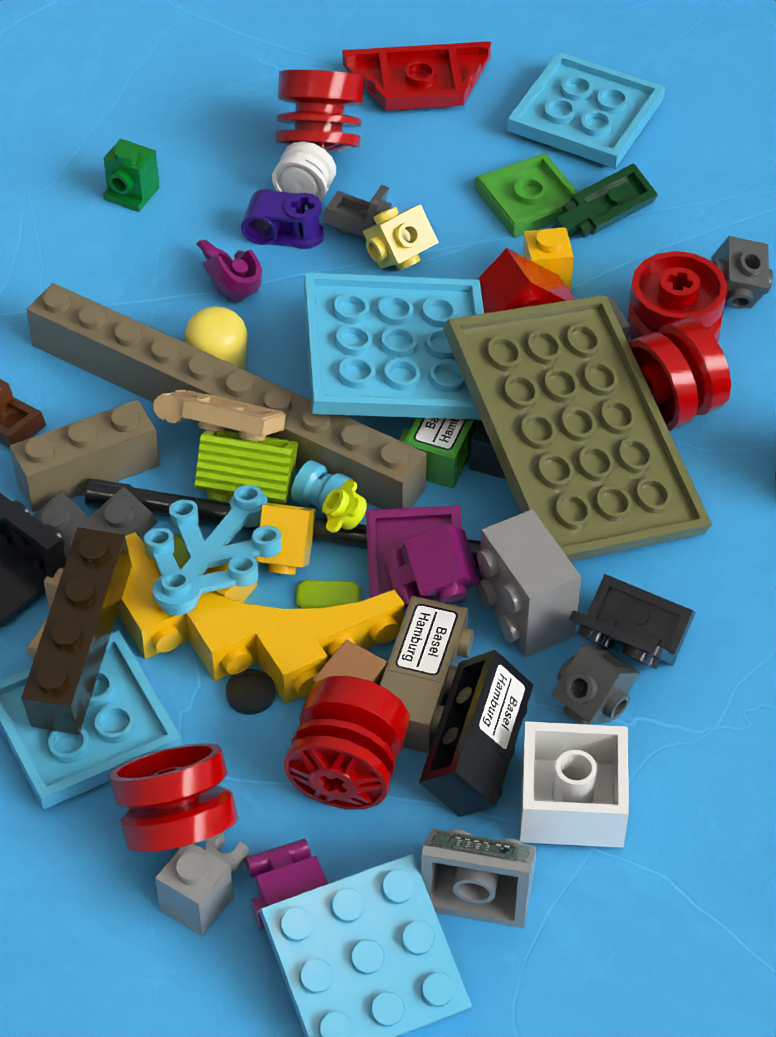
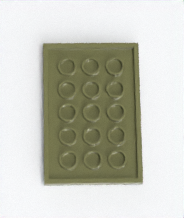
(576, 426)

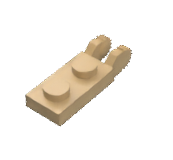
(219, 413)

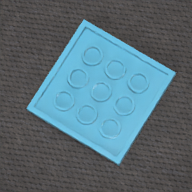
(383, 345)

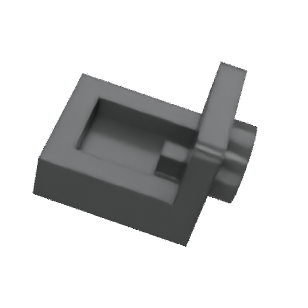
(353, 214)

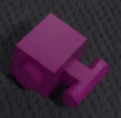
(438, 565)
(283, 874)

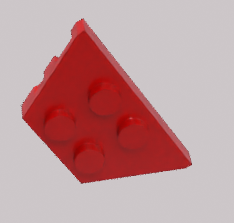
(419, 74)

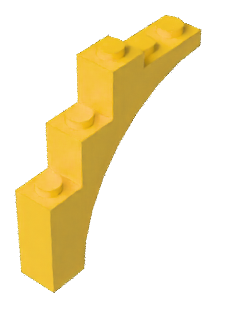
(235, 635)

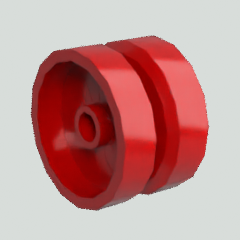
(674, 288)
(683, 370)
(173, 797)

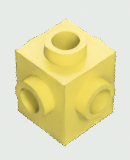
(399, 237)

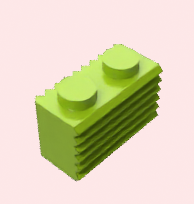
(232, 462)

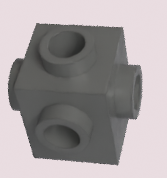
(745, 270)
(594, 685)

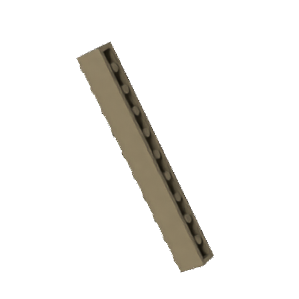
(154, 363)

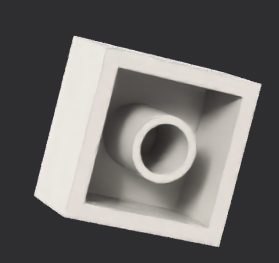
(574, 784)

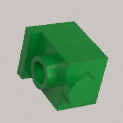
(130, 175)

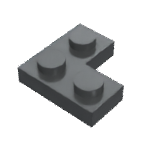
(118, 515)

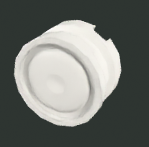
(304, 170)

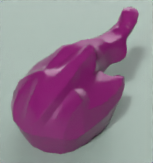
(234, 278)

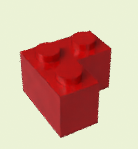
(519, 283)

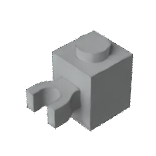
(199, 882)

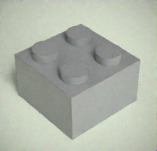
(527, 583)

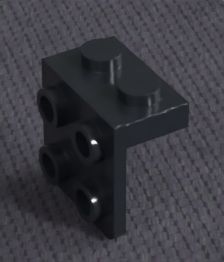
(26, 557)
(639, 620)

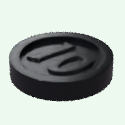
(250, 691)

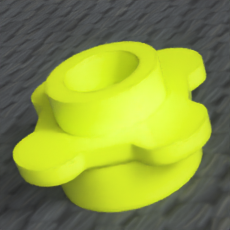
(344, 507)

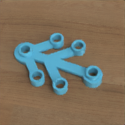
(180, 590)

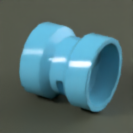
(314, 484)

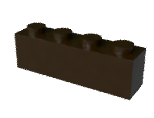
(77, 631)

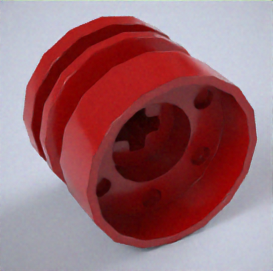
(320, 107)
(347, 742)

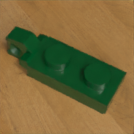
(606, 202)

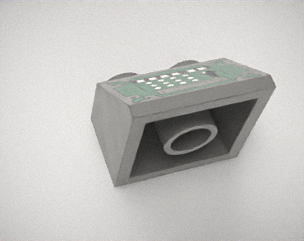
(478, 876)

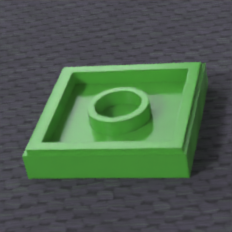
(526, 193)

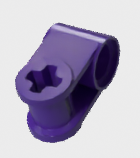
(281, 217)

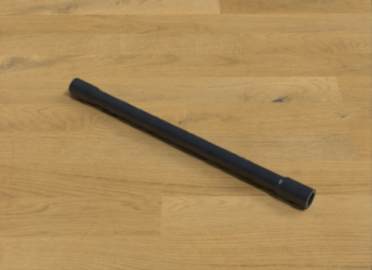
(214, 511)

